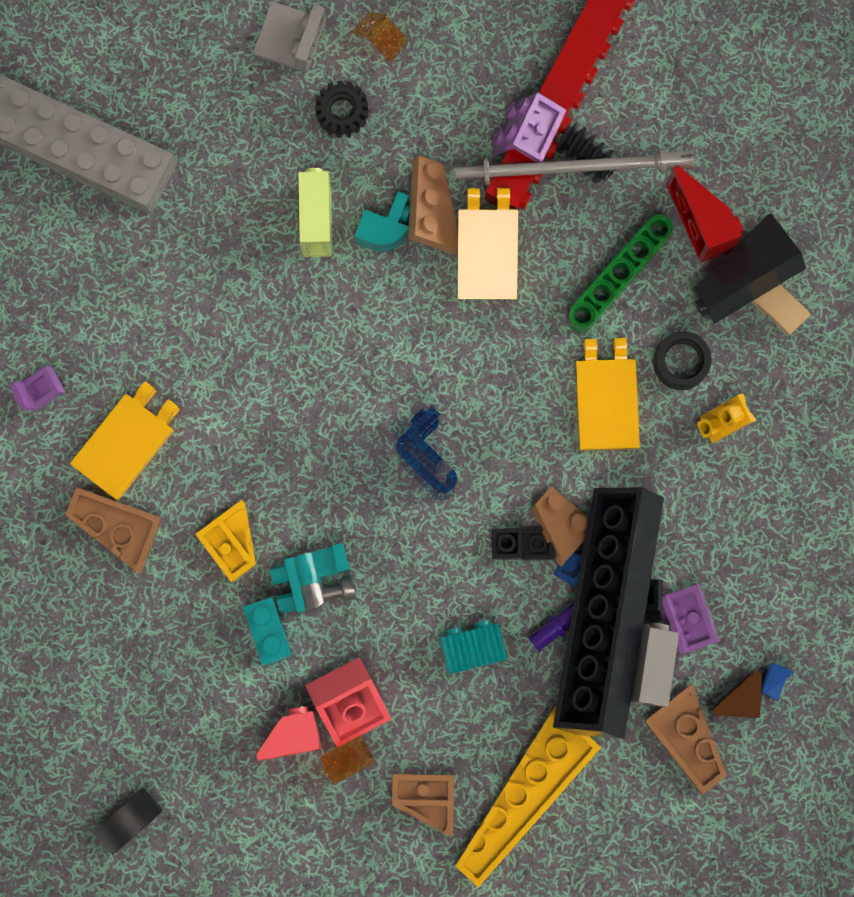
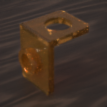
(382, 34)

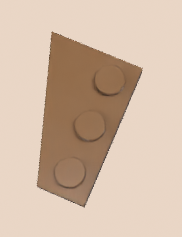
(431, 207)
(116, 526)
(688, 740)

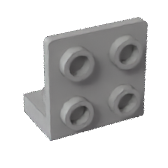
(290, 36)

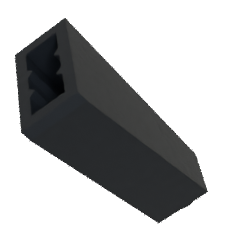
(749, 271)

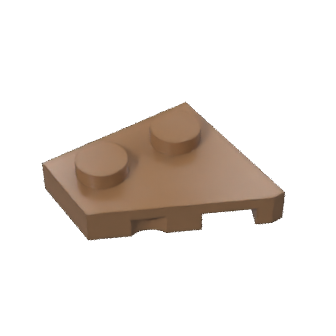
(560, 523)

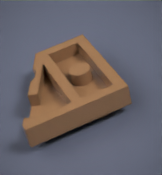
(426, 798)

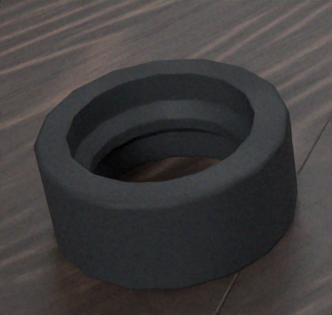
(688, 339)

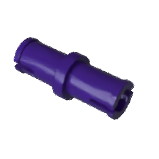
(551, 630)

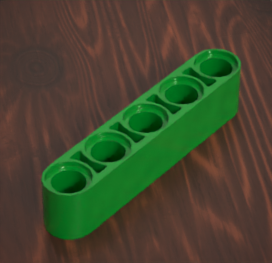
(629, 263)

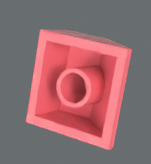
(348, 702)
(292, 735)

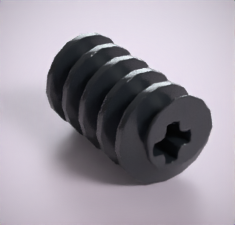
(583, 149)

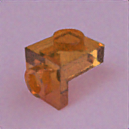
(347, 760)

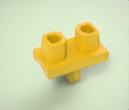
(725, 419)

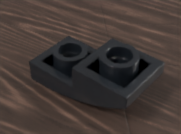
(520, 545)
(127, 821)

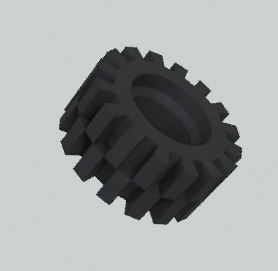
(341, 92)

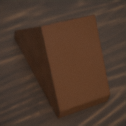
(742, 700)

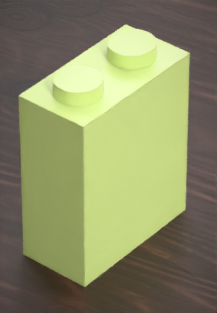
(315, 213)

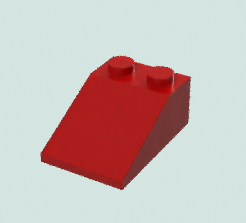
(704, 217)

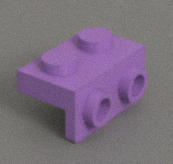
(690, 618)

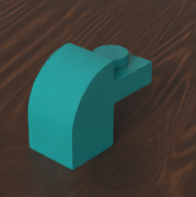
(385, 233)

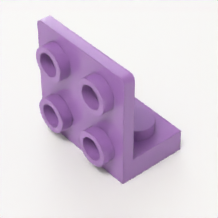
(529, 127)

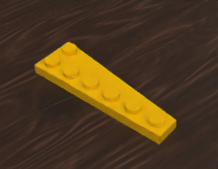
(535, 784)

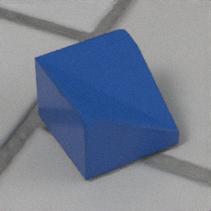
(774, 680)

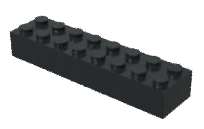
(609, 612)

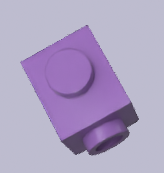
(37, 389)

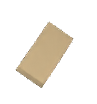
(782, 309)

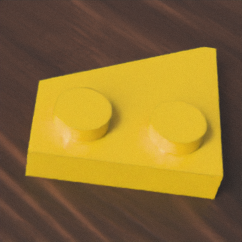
(230, 542)

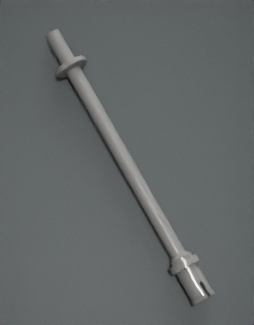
(660, 161)

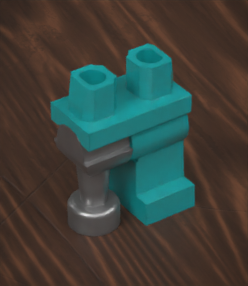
(306, 576)

